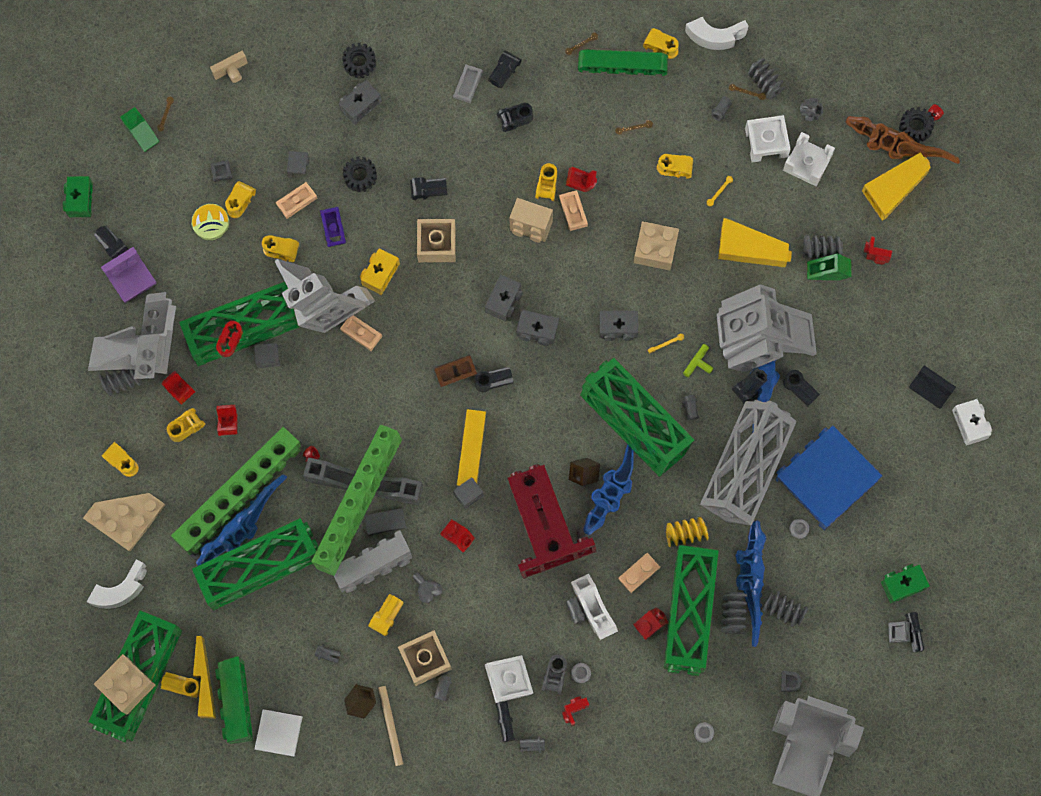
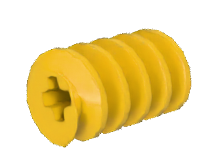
(685, 531)

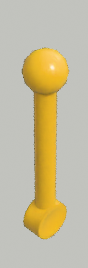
(710, 202)
(680, 337)

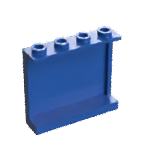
(828, 476)

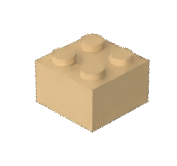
(531, 220)
(436, 240)
(656, 245)
(425, 658)
(124, 684)

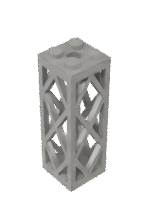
(764, 417)

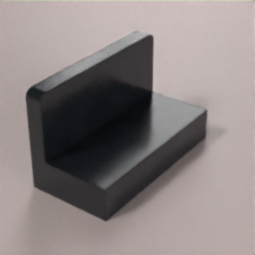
(932, 387)

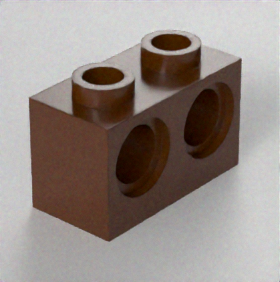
(455, 370)

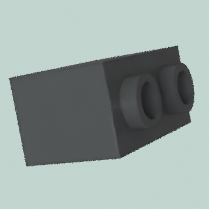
(357, 110)
(503, 287)
(530, 320)
(628, 321)

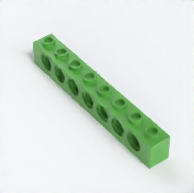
(282, 439)
(356, 500)

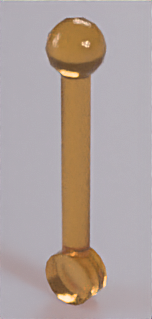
(594, 36)
(761, 96)
(170, 100)
(648, 124)

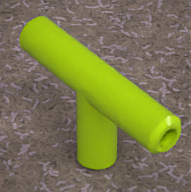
(697, 361)

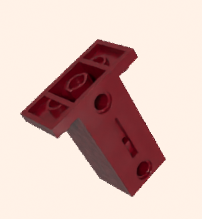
(544, 523)

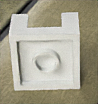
(768, 137)
(808, 160)

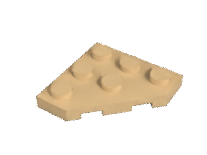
(125, 517)

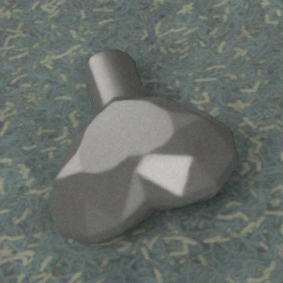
(427, 588)

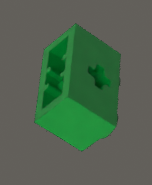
(83, 204)
(916, 584)

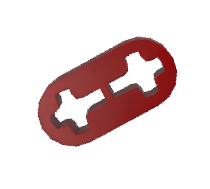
(233, 340)

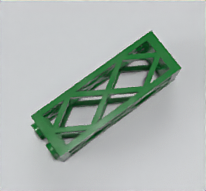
(237, 311)
(626, 427)
(258, 547)
(160, 659)
(684, 660)

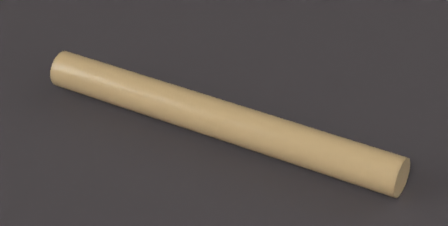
(390, 726)

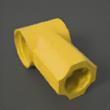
(385, 617)
(179, 684)

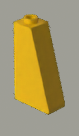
(893, 186)
(751, 246)

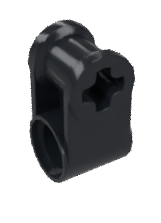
(514, 118)

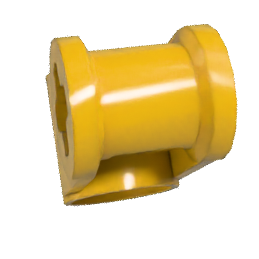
(660, 43)
(676, 164)
(547, 185)
(241, 197)
(283, 248)
(186, 425)
(119, 458)

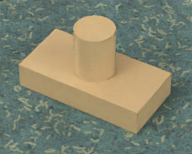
(230, 67)

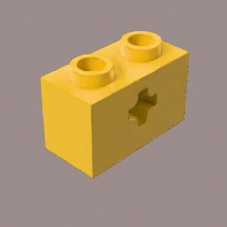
(378, 281)

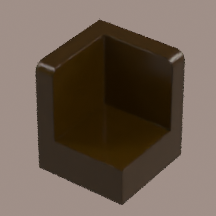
(584, 471)
(360, 701)

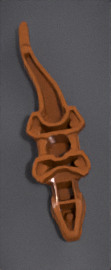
(895, 142)

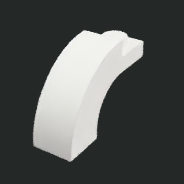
(715, 38)
(121, 594)
(593, 607)

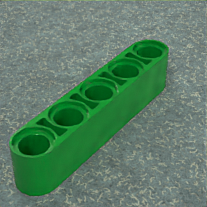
(623, 61)

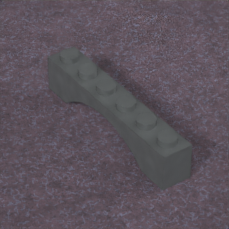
(335, 476)

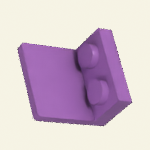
(129, 275)

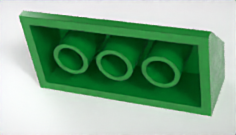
(234, 700)

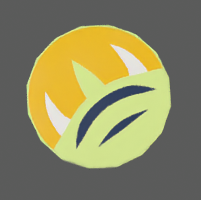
(210, 221)

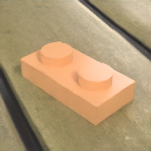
(296, 200)
(573, 210)
(361, 332)
(639, 573)

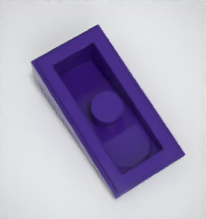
(332, 226)

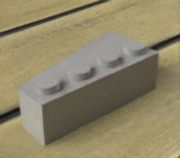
(373, 562)

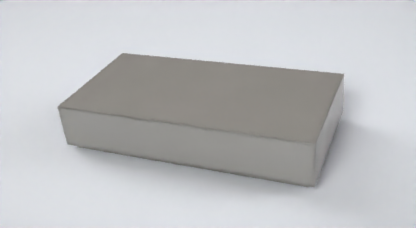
(468, 83)

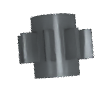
(811, 109)

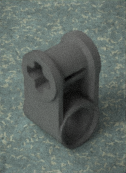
(554, 676)

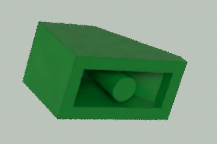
(139, 129)
(829, 268)

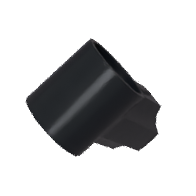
(506, 65)
(427, 188)
(112, 245)
(495, 378)
(750, 385)
(802, 389)

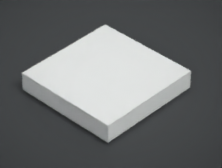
(508, 679)
(278, 733)

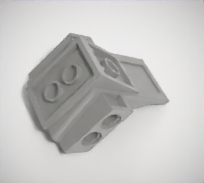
(315, 301)
(759, 329)
(142, 352)
(813, 735)

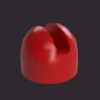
(937, 110)
(308, 453)

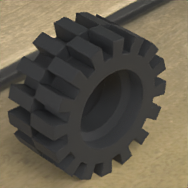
(355, 51)
(917, 115)
(357, 164)

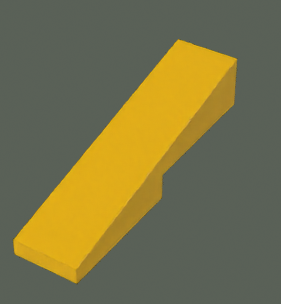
(471, 446)
(201, 670)

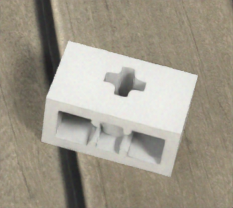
(970, 432)

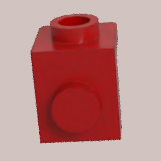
(581, 179)
(879, 255)
(178, 387)
(227, 420)
(457, 535)
(651, 622)
(576, 705)

